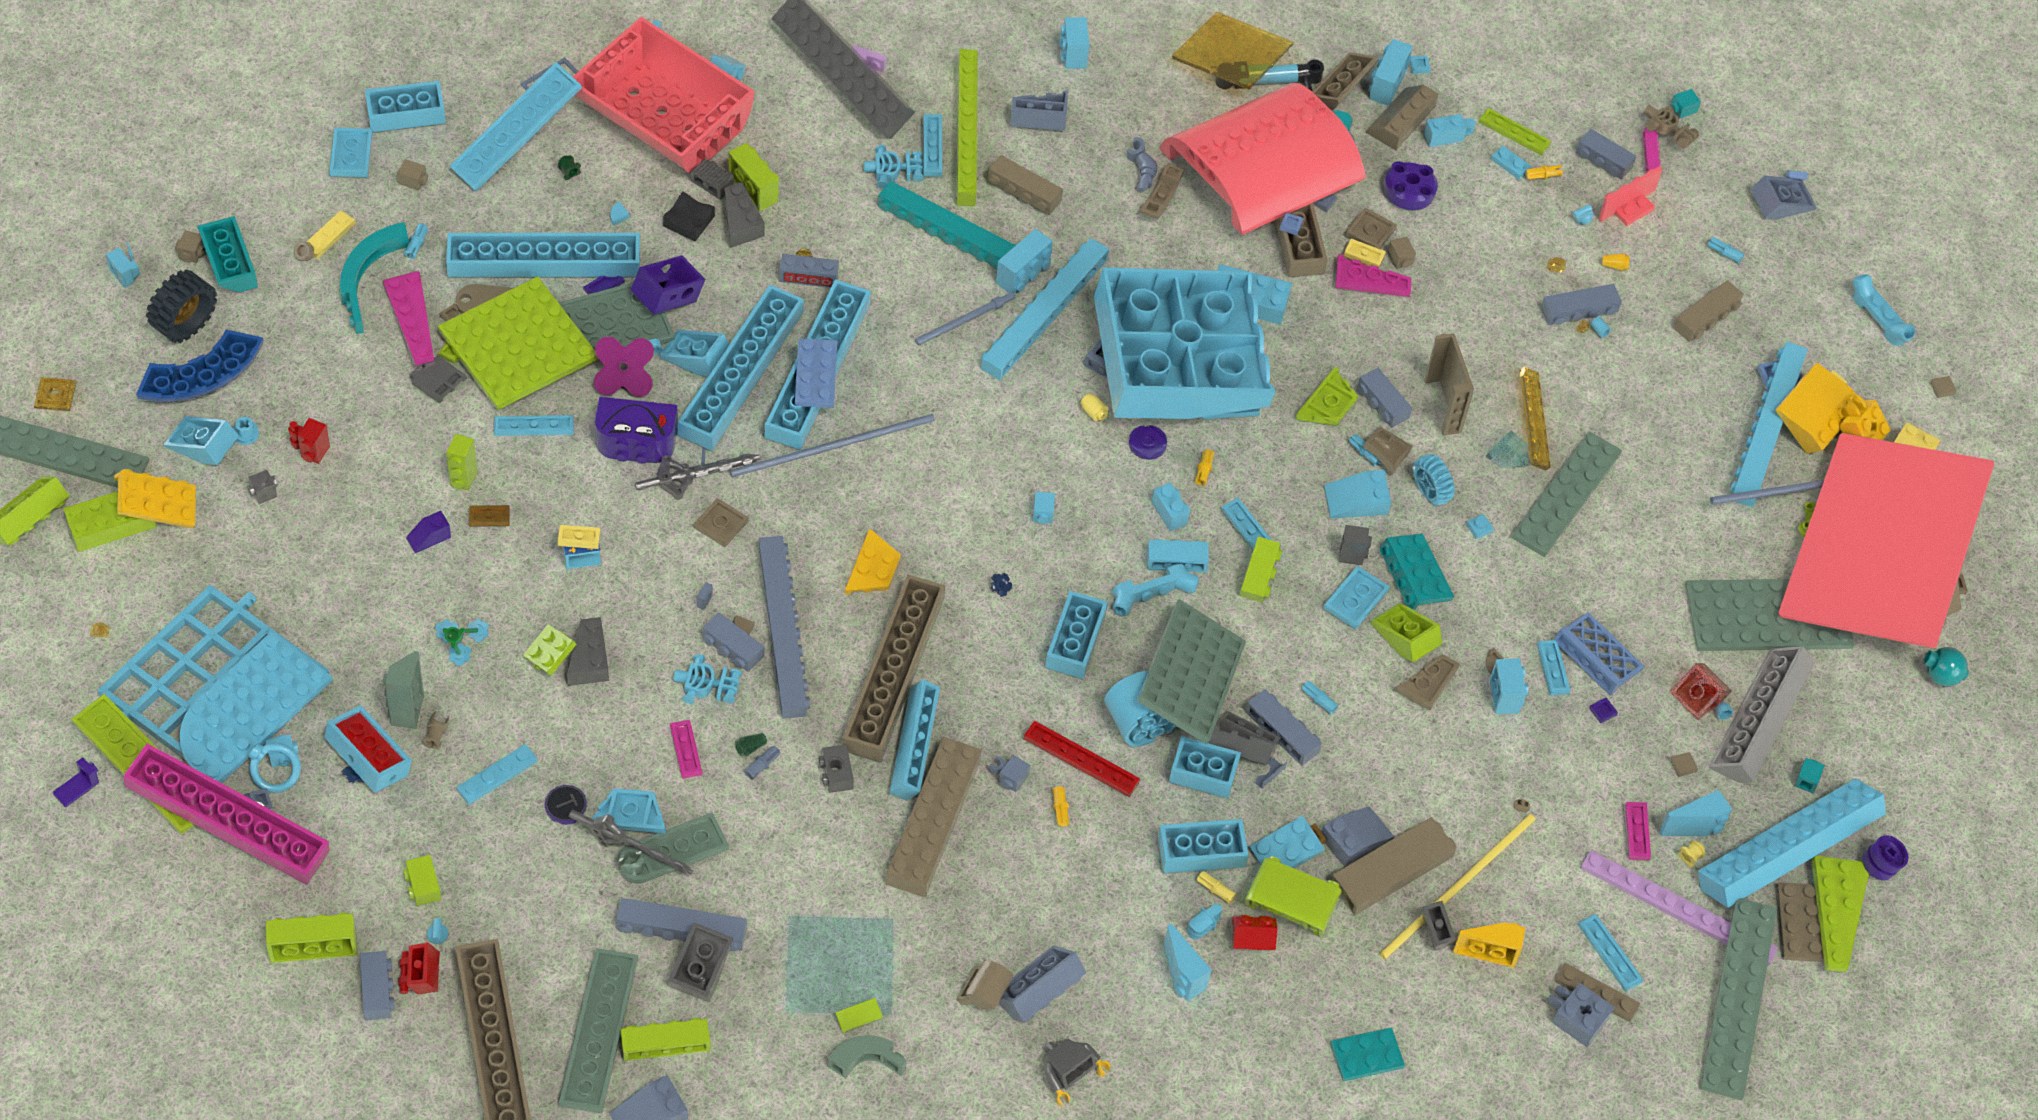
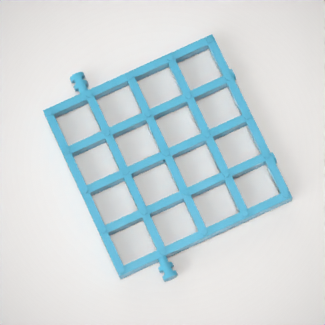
(186, 662)

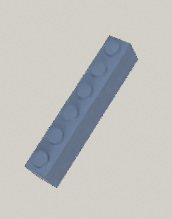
(675, 922)

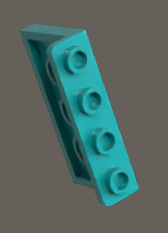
(1415, 570)

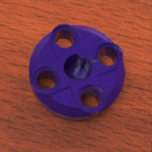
(1410, 185)

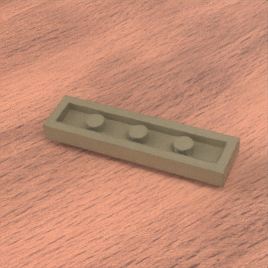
(1624, 1006)

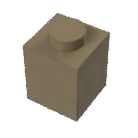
(412, 175)
(1401, 252)

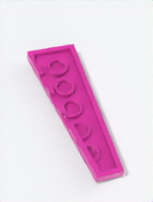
(409, 306)

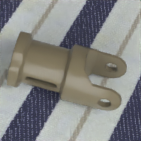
(435, 732)

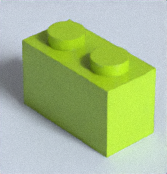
(423, 880)

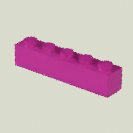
(1651, 149)

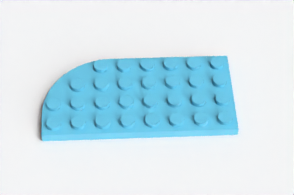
(248, 706)

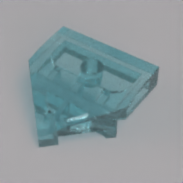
(1510, 452)

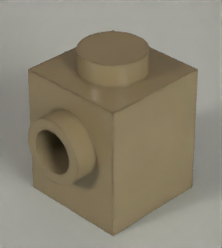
(190, 247)

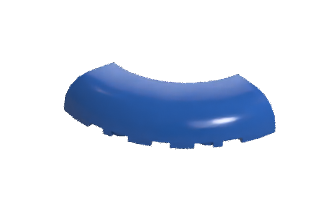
(202, 374)

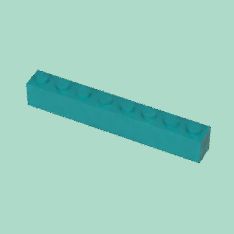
(943, 224)

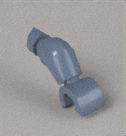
(1147, 164)

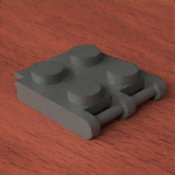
(437, 378)

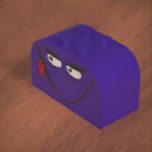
(635, 429)

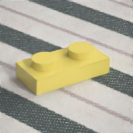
(1365, 253)
(579, 536)

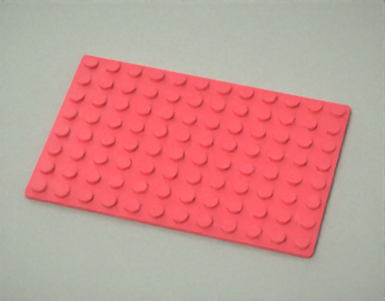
(1887, 540)

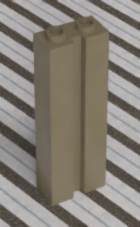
(1394, 865)

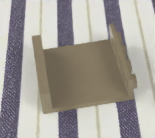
(1449, 368)

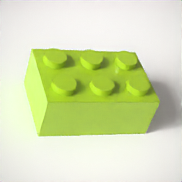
(754, 174)

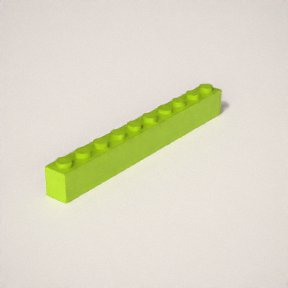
(967, 128)

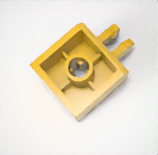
(1865, 419)

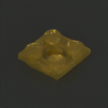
(58, 401)

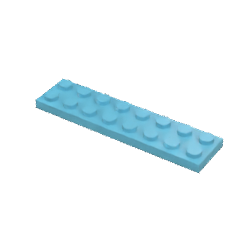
(515, 126)

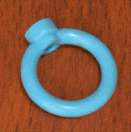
(259, 752)

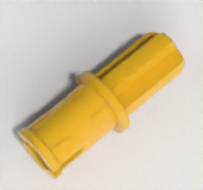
(1544, 172)
(1204, 467)
(1060, 806)

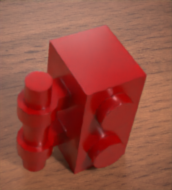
(310, 439)
(1254, 932)
(419, 969)

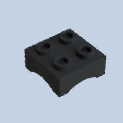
(688, 217)

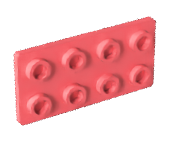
(1630, 200)

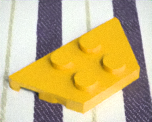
(874, 566)

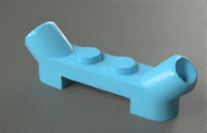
(1867, 296)
(1176, 578)

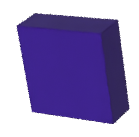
(1603, 710)

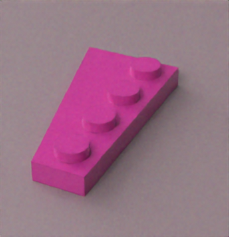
(1360, 277)

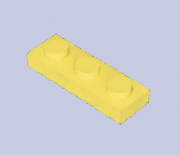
(331, 233)

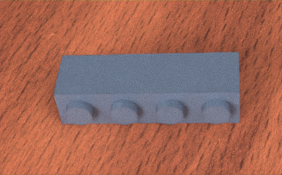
(1581, 304)
(1279, 720)

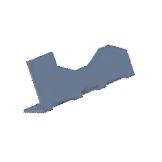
(1275, 769)

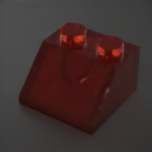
(1700, 690)

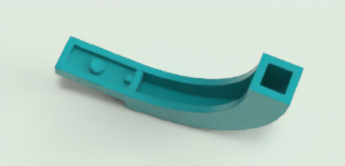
(362, 256)

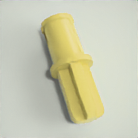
(1216, 887)

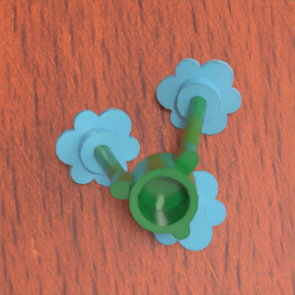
(450, 633)

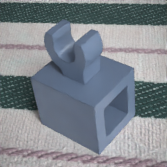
(1011, 773)

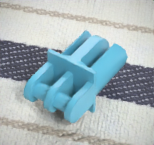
(1204, 922)

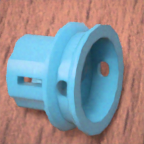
(246, 435)

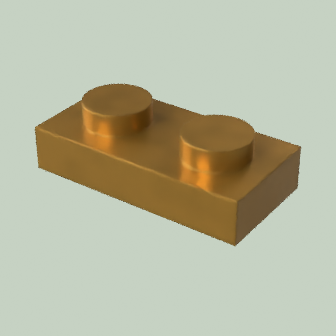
(489, 515)

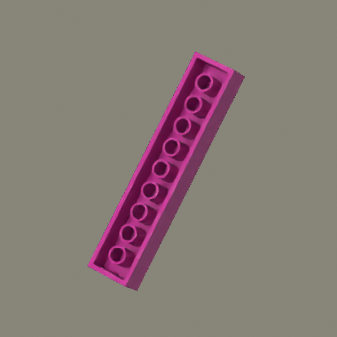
(226, 813)

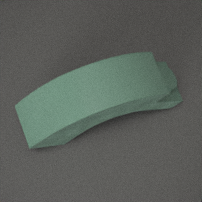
(864, 1049)

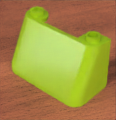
(1294, 895)

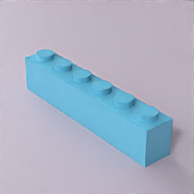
(914, 740)

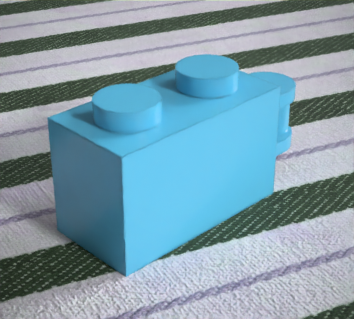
(1448, 129)

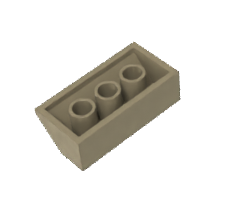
(1344, 78)
(1403, 115)

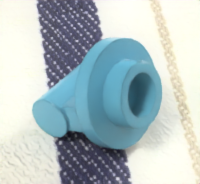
(1583, 215)
(437, 932)

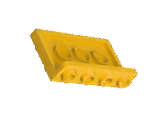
(156, 498)

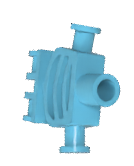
(912, 166)
(725, 685)

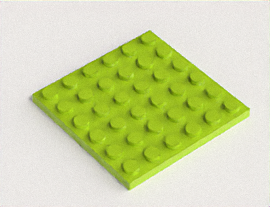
(517, 342)

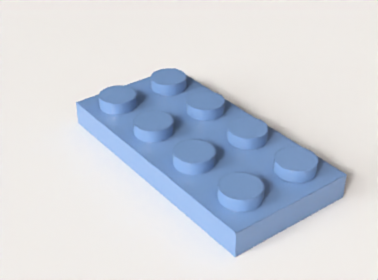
(816, 373)

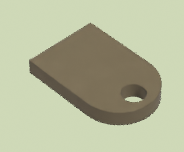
(478, 294)

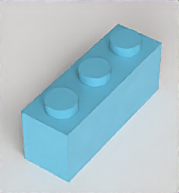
(1166, 553)

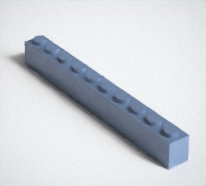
(782, 627)

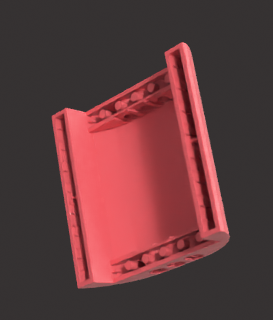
(1271, 155)

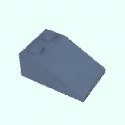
(1782, 197)
(1355, 835)
(653, 1102)

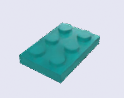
(1367, 1054)

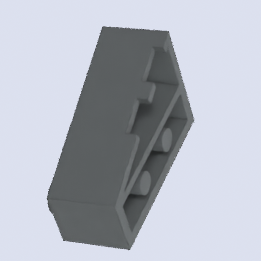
(742, 216)
(589, 656)
(1245, 737)

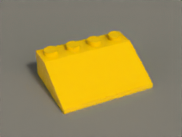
(1816, 408)

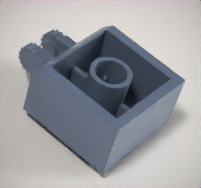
(1581, 1013)

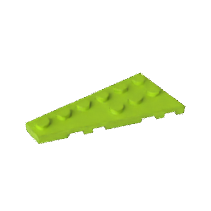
(1839, 898)

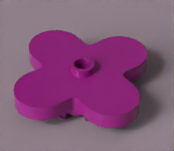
(635, 377)

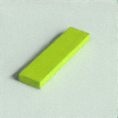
(1515, 131)

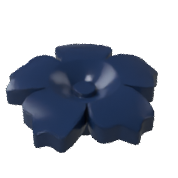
(1001, 584)
(351, 775)

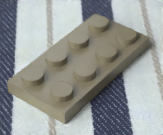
(1799, 922)

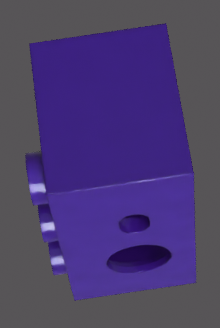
(667, 290)

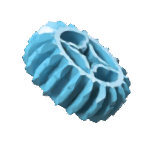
(1434, 479)

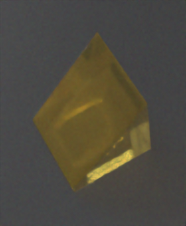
(100, 630)

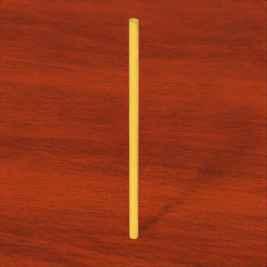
(1460, 883)

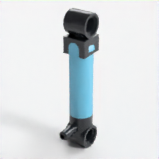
(1308, 73)

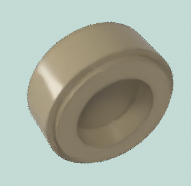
(304, 251)

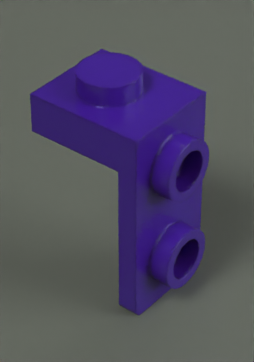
(78, 784)

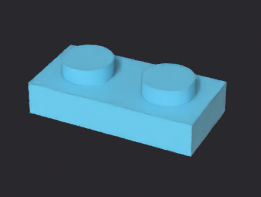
(1510, 162)

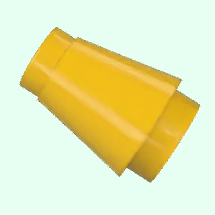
(1616, 261)

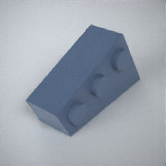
(1040, 112)

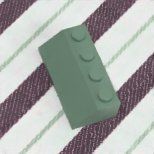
(404, 691)

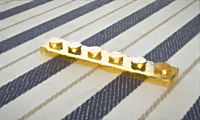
(1535, 418)

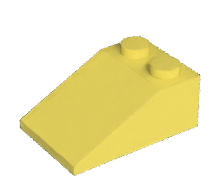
(1916, 437)

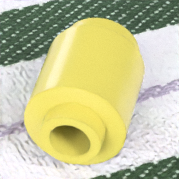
(1094, 407)

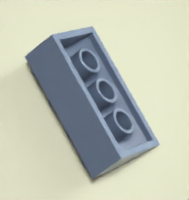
(1041, 983)

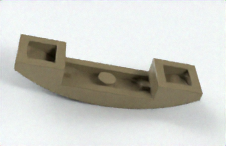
(1163, 192)

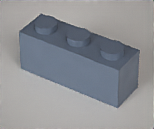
(1606, 154)
(1384, 397)
(733, 642)
(376, 985)

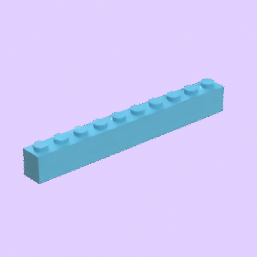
(1044, 309)
(1769, 424)

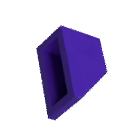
(429, 532)

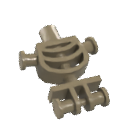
(1666, 123)

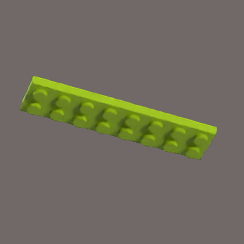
(120, 743)

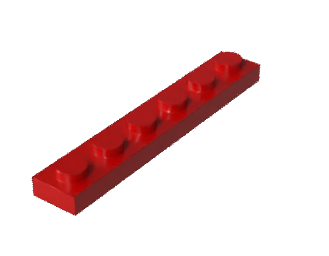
(1081, 758)

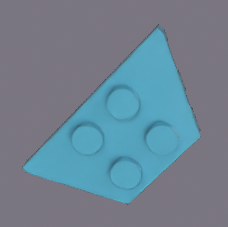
(633, 810)

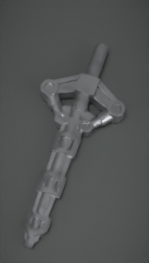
(686, 474)
(608, 833)

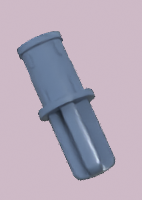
(762, 762)

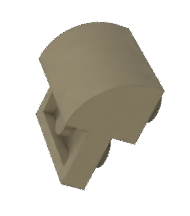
(985, 985)

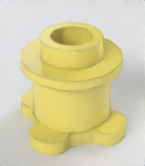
(1692, 853)

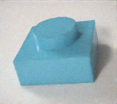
(1479, 526)

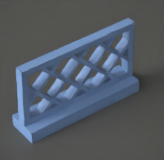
(1590, 661)

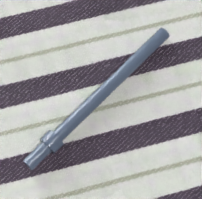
(995, 303)

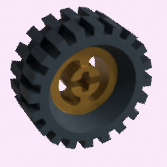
(181, 306)

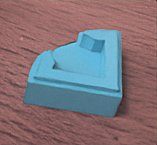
(618, 213)

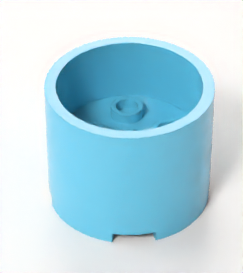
(1134, 721)

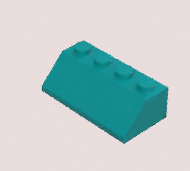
(228, 254)

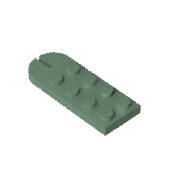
(685, 842)

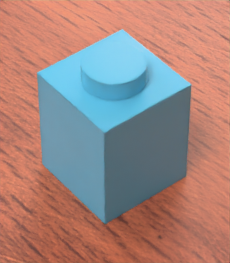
(1043, 507)

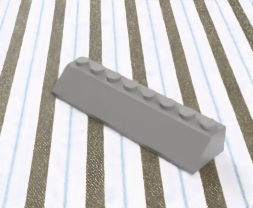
(1762, 713)

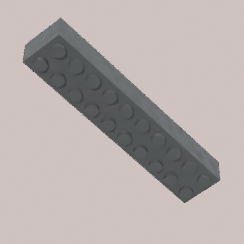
(843, 66)

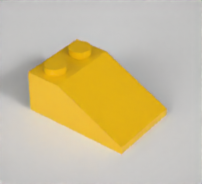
(1492, 943)

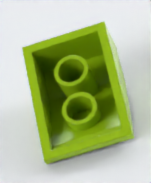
(1408, 631)

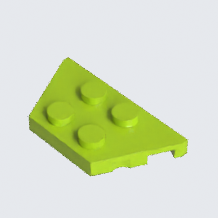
(1329, 401)

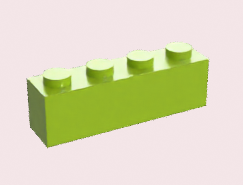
(665, 1039)

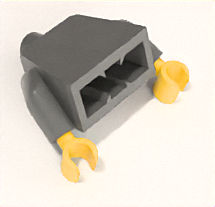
(1069, 1063)

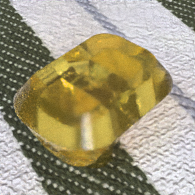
(1583, 327)

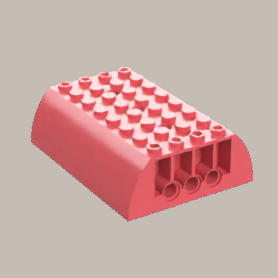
(666, 79)

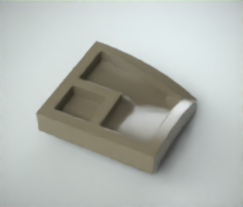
(1388, 448)

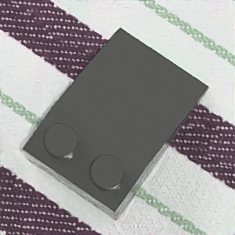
(700, 962)

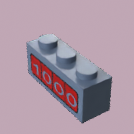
(808, 270)

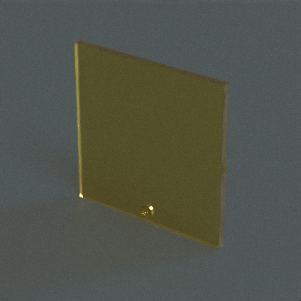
(1232, 50)

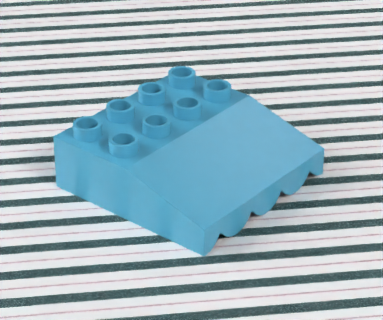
(1181, 343)

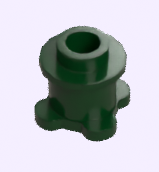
(569, 167)

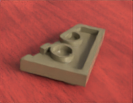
(1429, 683)

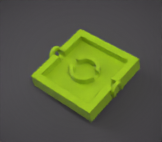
(549, 649)

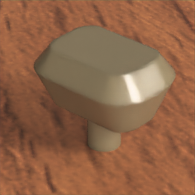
(1522, 805)

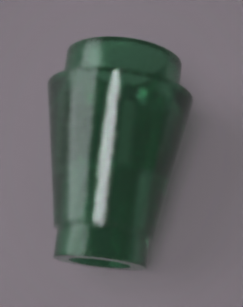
(748, 744)

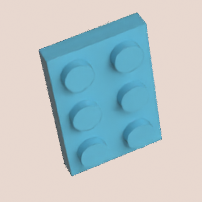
(351, 152)
(1356, 597)
(1291, 844)

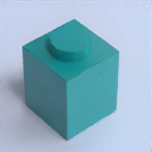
(1685, 103)
(1809, 775)

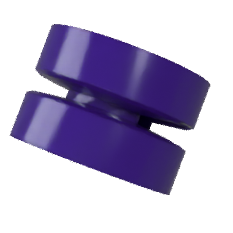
(1885, 857)

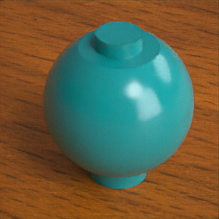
(1946, 666)

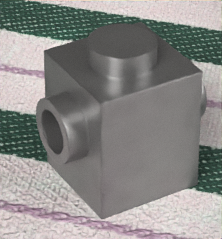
(262, 486)

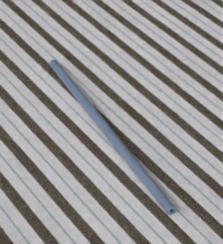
(832, 445)
(1766, 492)

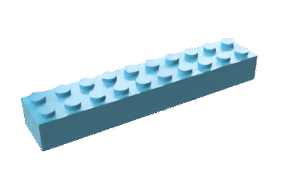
(543, 254)
(837, 321)
(740, 367)
(1791, 842)

